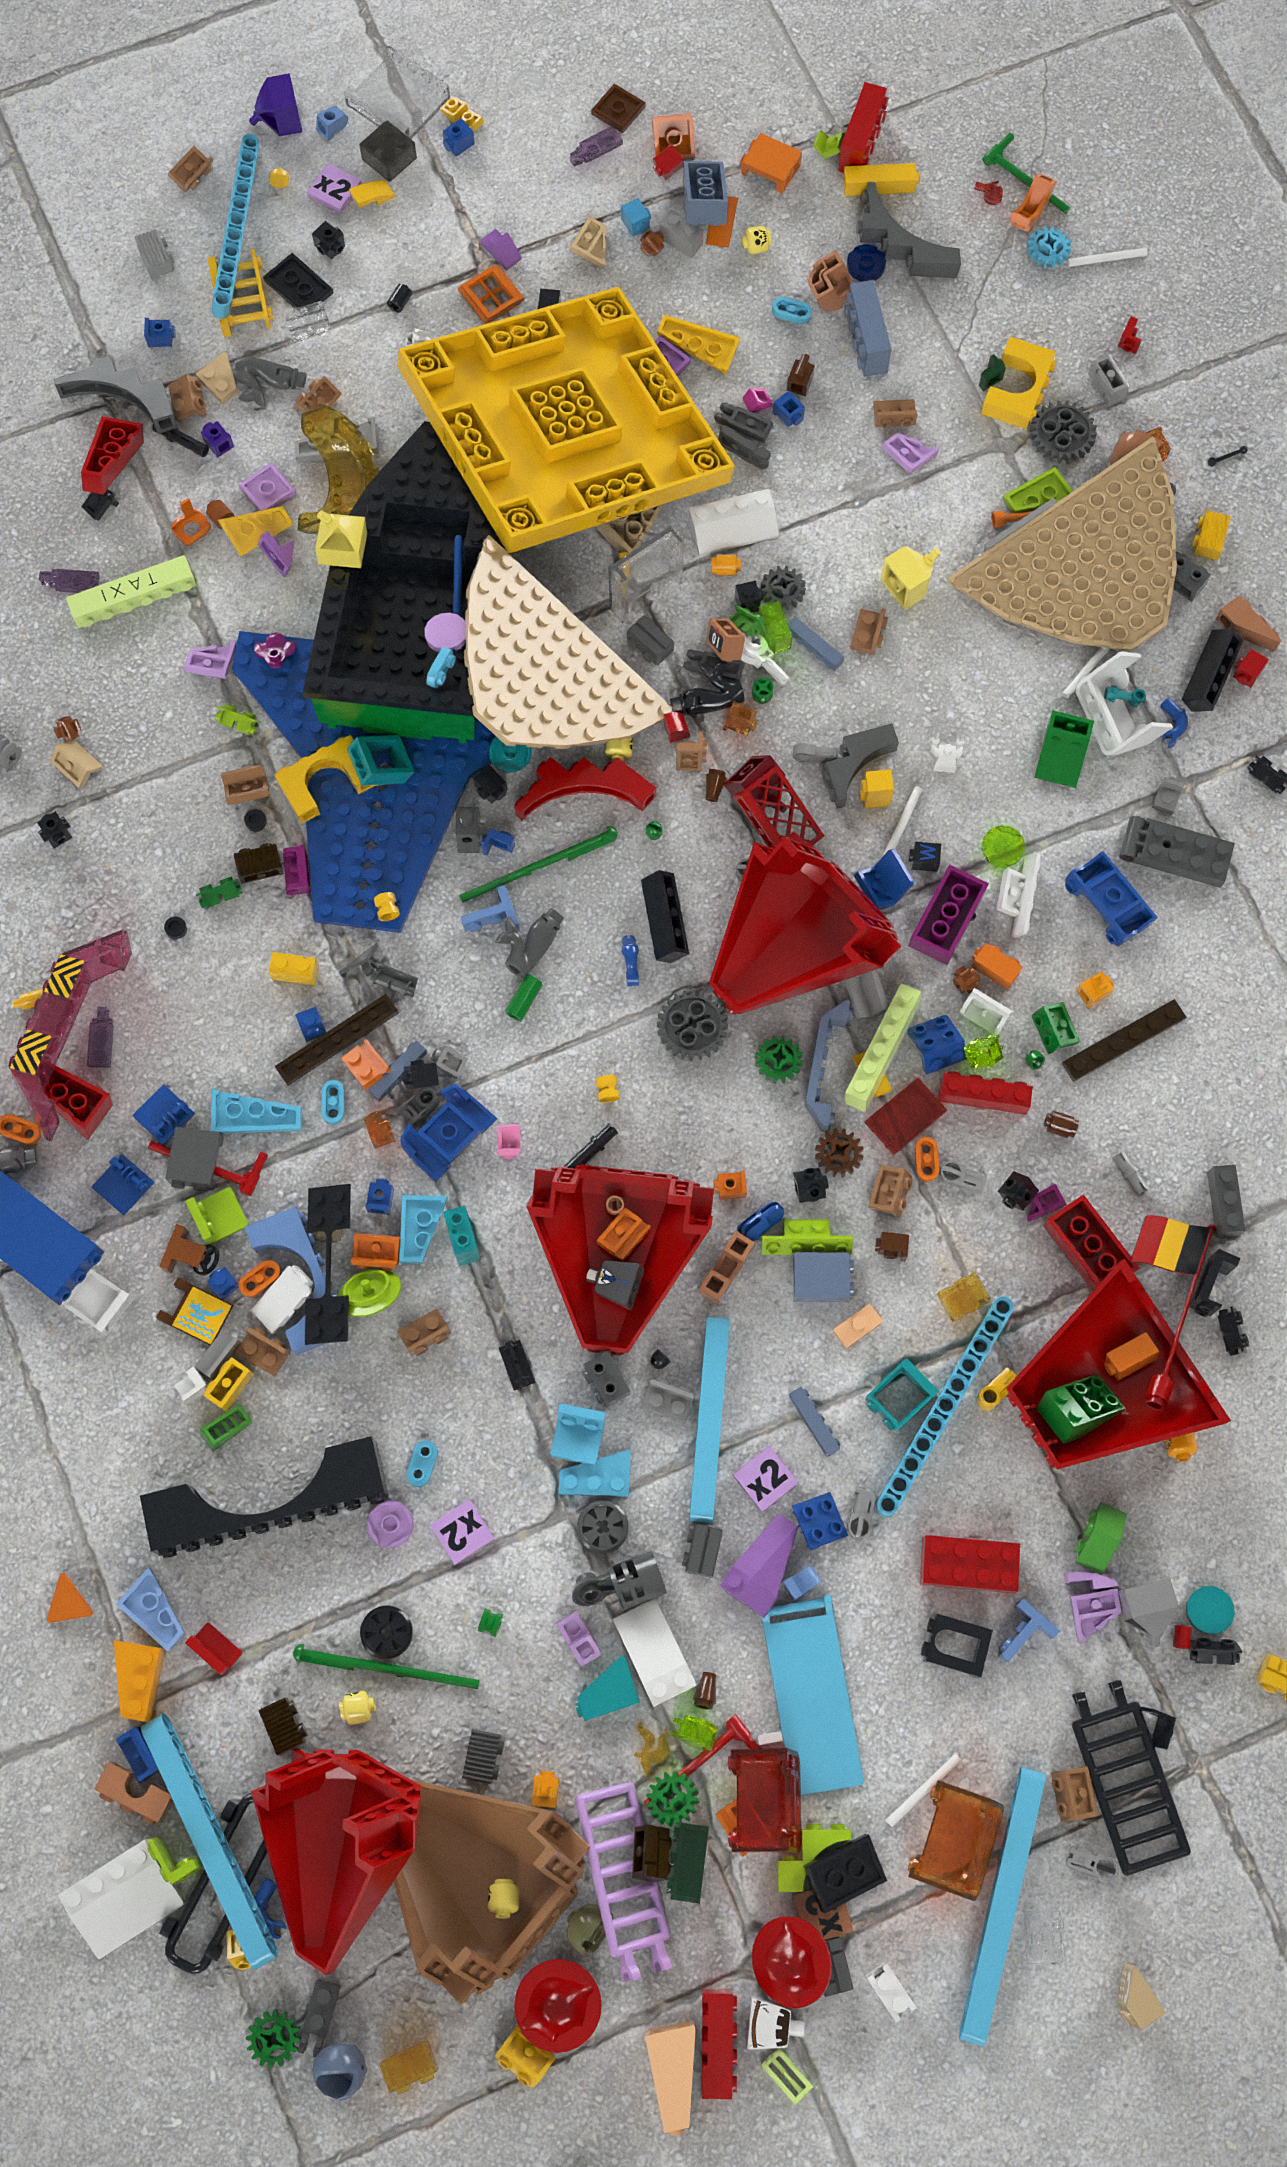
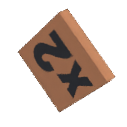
(830, 1924)

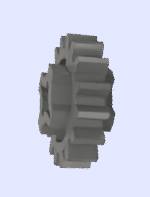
(785, 585)

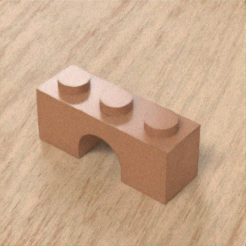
(727, 1268)
(115, 1785)

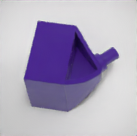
(277, 106)

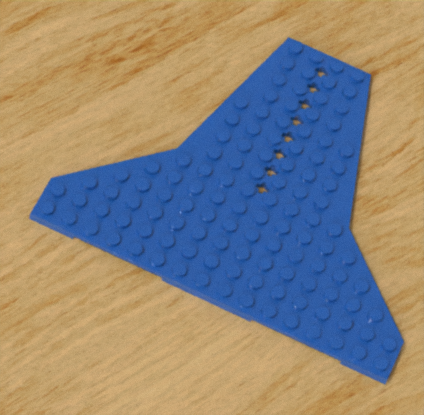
(412, 814)

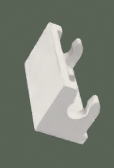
(985, 1012)

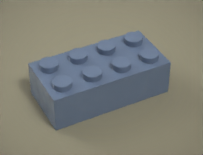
(705, 193)
(868, 328)

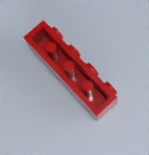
(985, 1093)

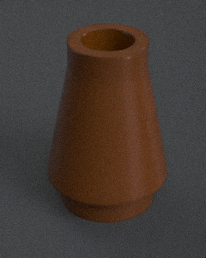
(714, 784)
(706, 1691)

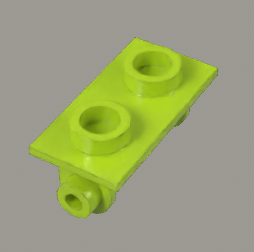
(246, 721)

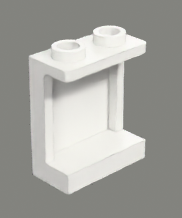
(98, 1302)

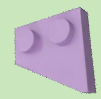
(908, 452)
(211, 660)
(1094, 1610)

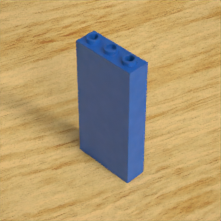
(42, 1243)

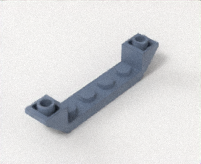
(819, 1111)

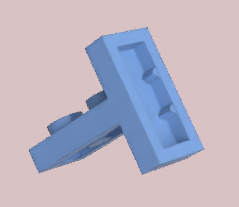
(491, 915)
(1025, 1629)

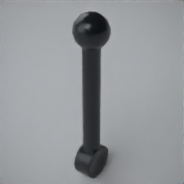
(1212, 461)

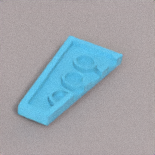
(252, 1115)

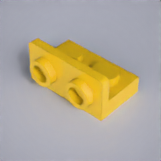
(524, 2058)

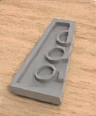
(307, 451)

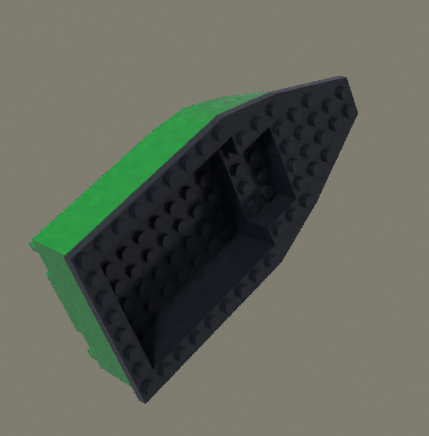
(370, 631)

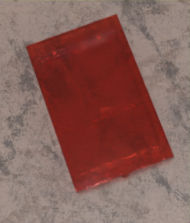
(905, 1116)

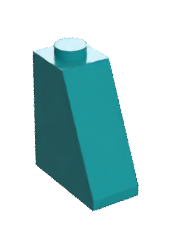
(608, 1693)

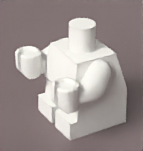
(946, 755)

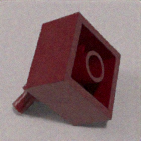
(750, 772)

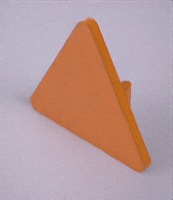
(67, 1602)

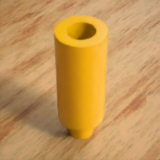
(27, 999)

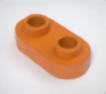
(20, 1129)
(926, 1160)
(259, 1278)

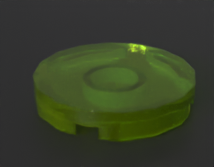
(1003, 846)

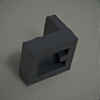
(97, 504)

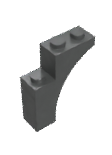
(856, 752)

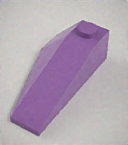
(759, 1571)

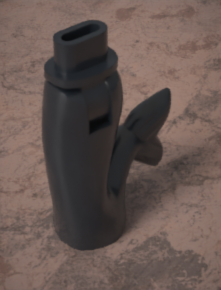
(706, 701)

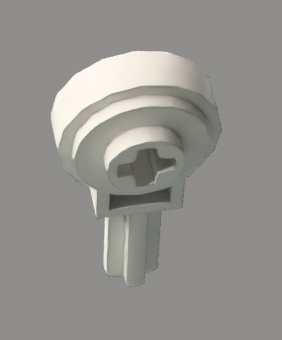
(758, 654)

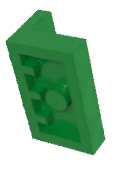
(1055, 1027)

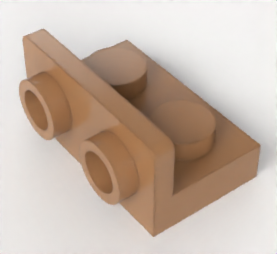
(321, 393)
(895, 413)
(868, 630)
(691, 755)
(891, 1190)
(424, 1332)
(262, 1351)
(1074, 1794)

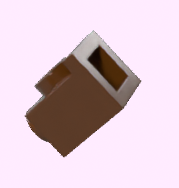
(892, 1245)

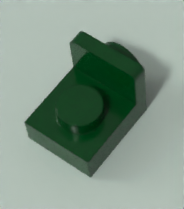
(993, 373)

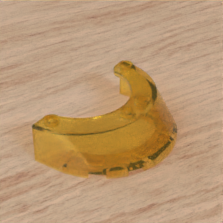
(345, 458)

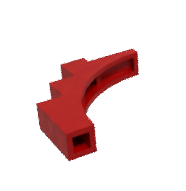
(584, 777)

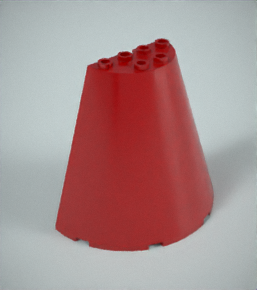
(1104, 1321)

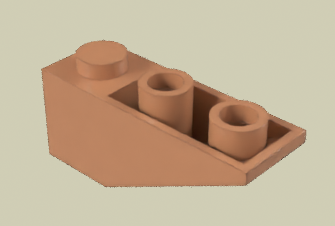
(1248, 624)

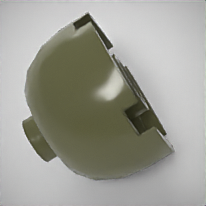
(586, 1929)

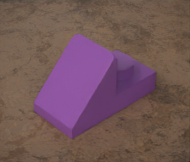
(501, 248)
(279, 556)

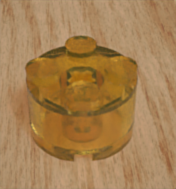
(964, 1297)

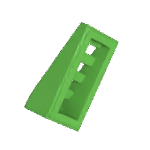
(230, 1433)

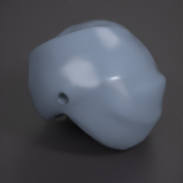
(339, 2071)

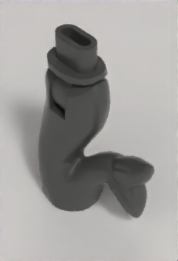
(274, 374)
(538, 941)
(14, 1158)

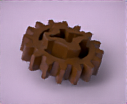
(833, 1145)

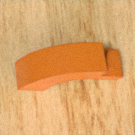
(1034, 203)

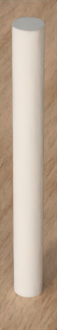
(1107, 257)
(1084, 672)
(904, 819)
(923, 1790)

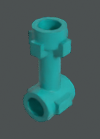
(1134, 699)

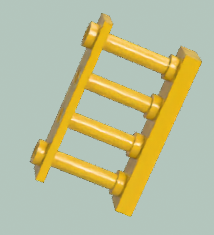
(266, 314)

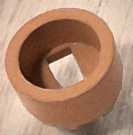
(619, 1205)

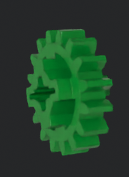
(770, 1057)
(679, 1806)
(262, 2033)

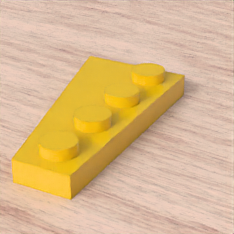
(703, 343)

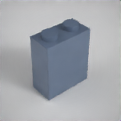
(822, 1277)

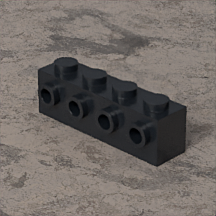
(1212, 670)
(664, 916)

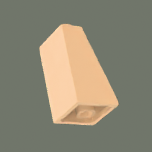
(672, 2069)

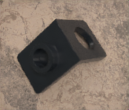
(1164, 1728)

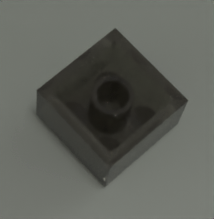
(388, 151)

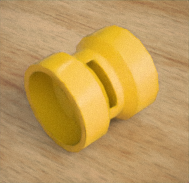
(386, 906)
(607, 1088)

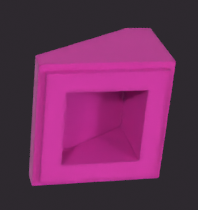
(757, 399)

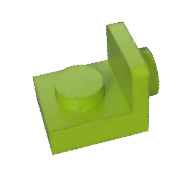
(827, 145)

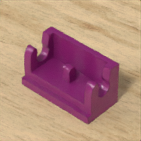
(296, 870)

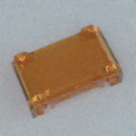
(958, 1841)

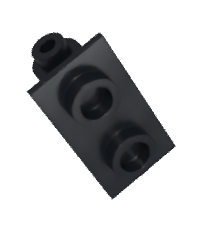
(1263, 768)
(1232, 1322)
(516, 1364)
(1226, 1651)

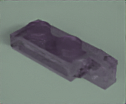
(596, 146)
(69, 580)
(100, 1040)

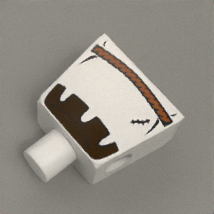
(771, 2025)

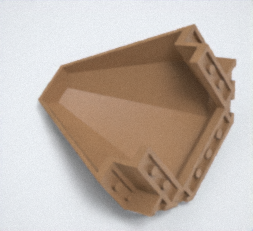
(444, 1885)

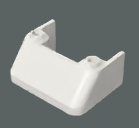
(1112, 721)

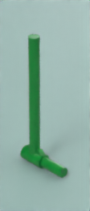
(995, 155)

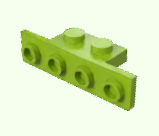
(806, 1236)

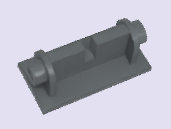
(394, 979)

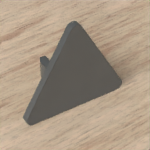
(368, 965)

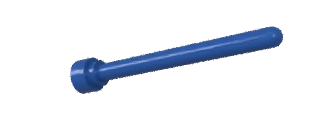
(457, 588)

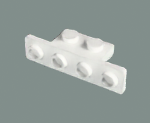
(1018, 892)

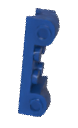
(1112, 898)

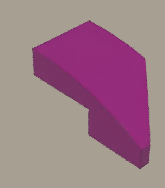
(1046, 1202)

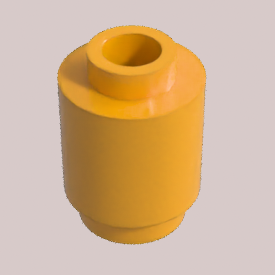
(725, 565)

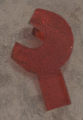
(992, 192)

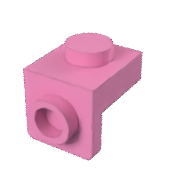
(509, 1141)

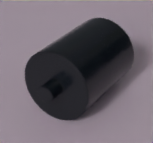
(399, 298)

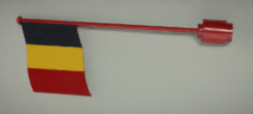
(1179, 1250)

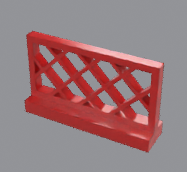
(759, 819)

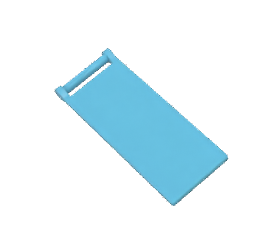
(813, 1696)

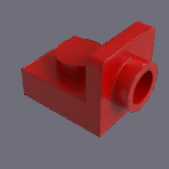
(1128, 340)

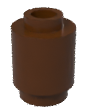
(1061, 1124)

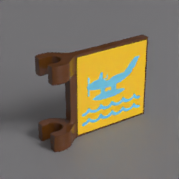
(197, 1313)

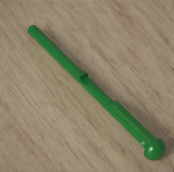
(571, 852)
(349, 1663)

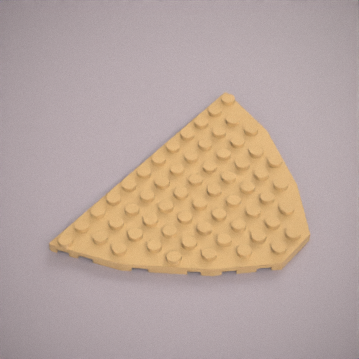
(1091, 564)
(542, 671)

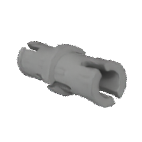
(1131, 1172)

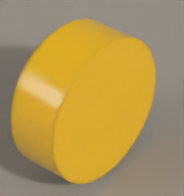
(279, 178)

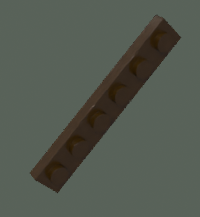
(336, 1039)
(1124, 1040)

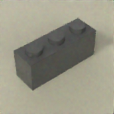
(1226, 1201)

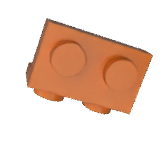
(375, 1251)

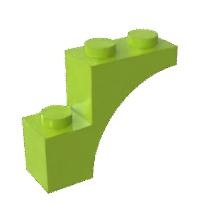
(814, 1839)

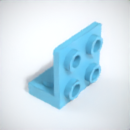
(578, 1434)

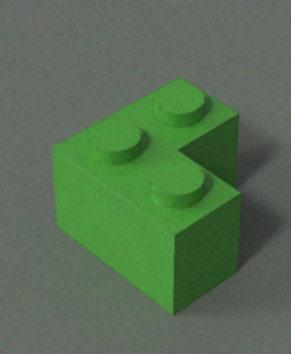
(1101, 1539)

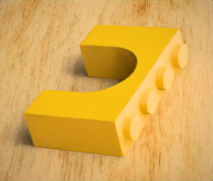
(1020, 407)
(295, 778)

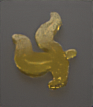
(657, 1756)

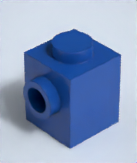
(458, 137)

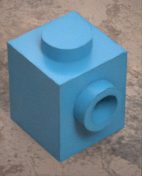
(635, 217)

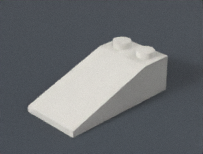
(654, 1652)

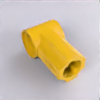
(997, 1389)

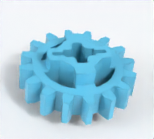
(1046, 247)

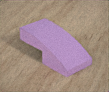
(1095, 1581)
(578, 1638)

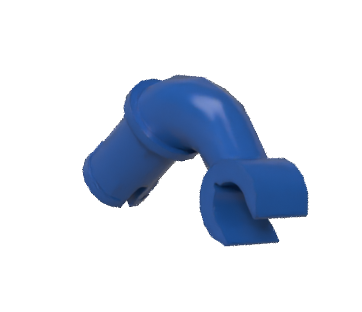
(1179, 717)
(630, 952)
(262, 1898)

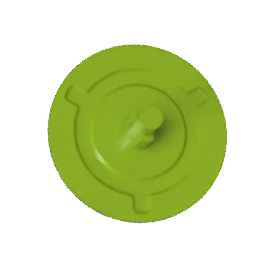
(371, 1292)

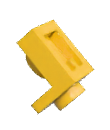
(235, 1953)

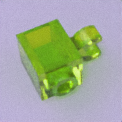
(984, 1052)
(695, 1732)

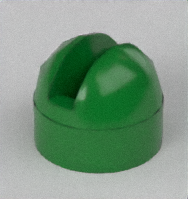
(652, 833)
(1034, 1059)

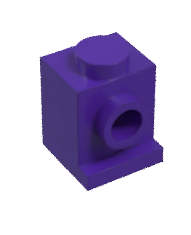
(217, 438)

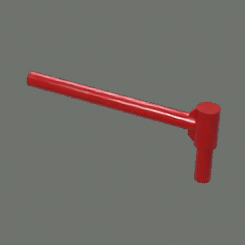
(247, 1182)
(736, 1730)

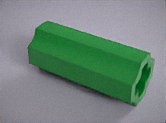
(523, 997)

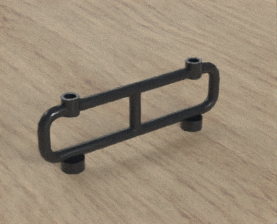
(173, 1928)

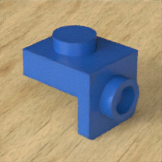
(498, 839)

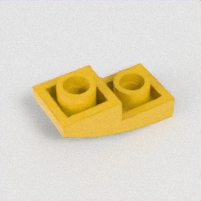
(456, 109)

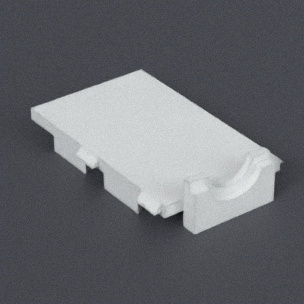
(283, 1298)

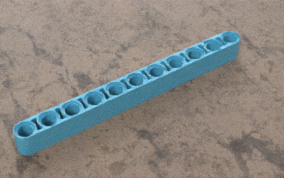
(235, 226)
(949, 1395)
(210, 1842)
(1002, 1907)

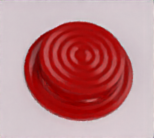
(791, 1962)
(558, 2005)

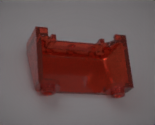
(766, 1801)

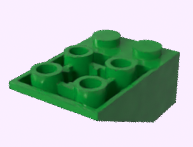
(1064, 749)
(1079, 1407)

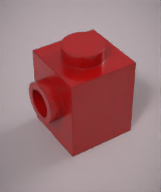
(667, 162)
(1250, 668)

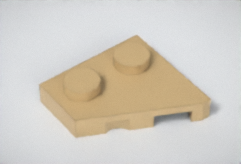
(591, 242)
(218, 378)

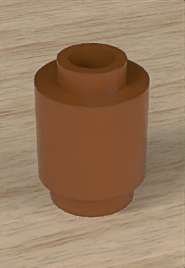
(218, 510)

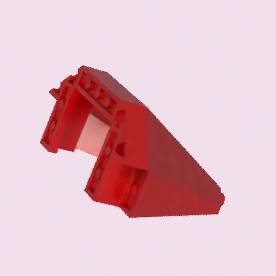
(795, 930)
(572, 1215)
(335, 1844)

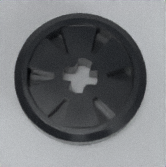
(374, 1641)

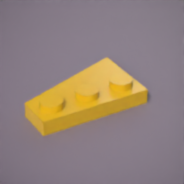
(246, 529)

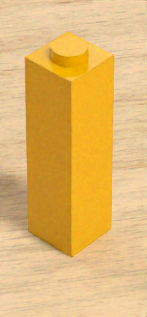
(888, 178)

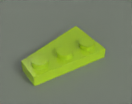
(1037, 492)

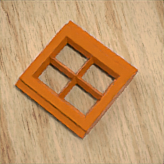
(505, 284)

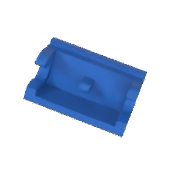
(138, 1754)

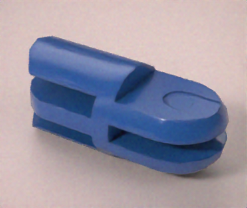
(761, 1221)

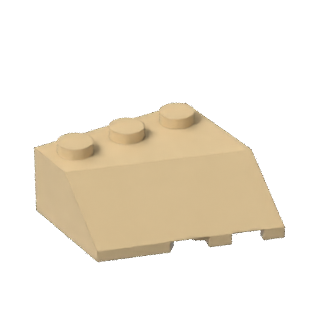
(629, 531)

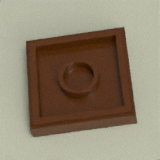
(618, 108)

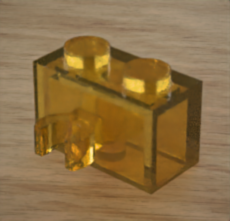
(408, 2067)

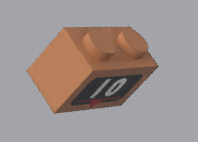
(725, 639)

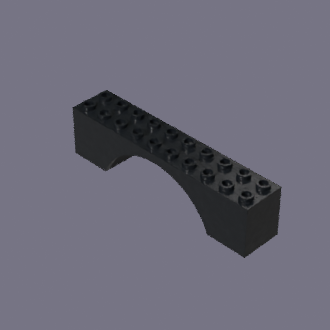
(183, 1520)

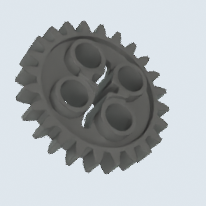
(1063, 432)
(702, 1041)

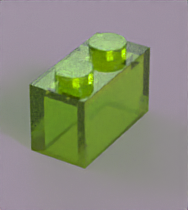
(779, 635)

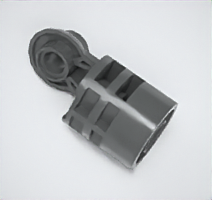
(631, 1580)

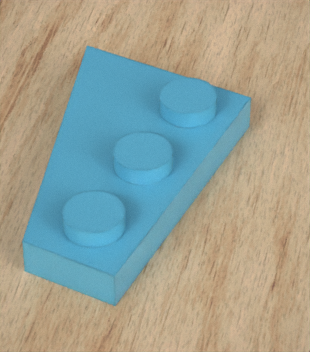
(418, 1224)
(606, 1478)

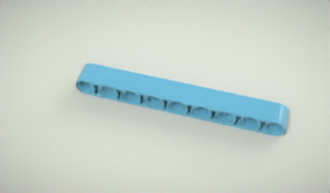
(709, 1420)

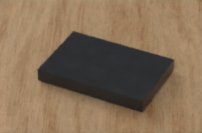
(297, 282)
(845, 1873)

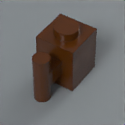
(801, 376)

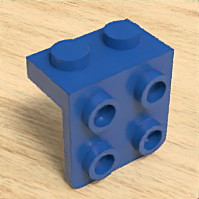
(885, 881)
(938, 1043)

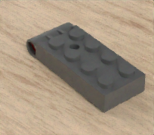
(1187, 855)

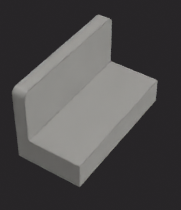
(867, 995)
(217, 1354)

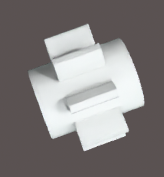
(416, 336)

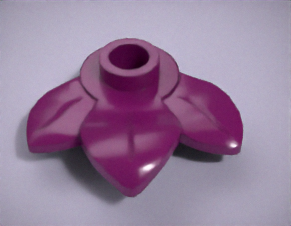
(275, 650)

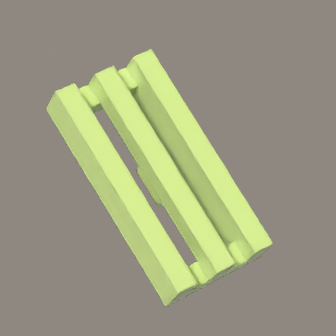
(772, 2058)

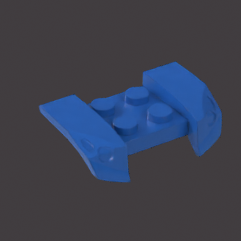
(446, 1132)

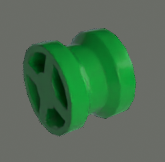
(762, 685)
(490, 1622)

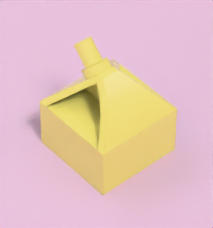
(341, 540)
(908, 575)

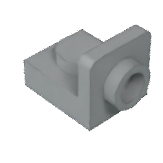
(1168, 795)
(448, 1061)

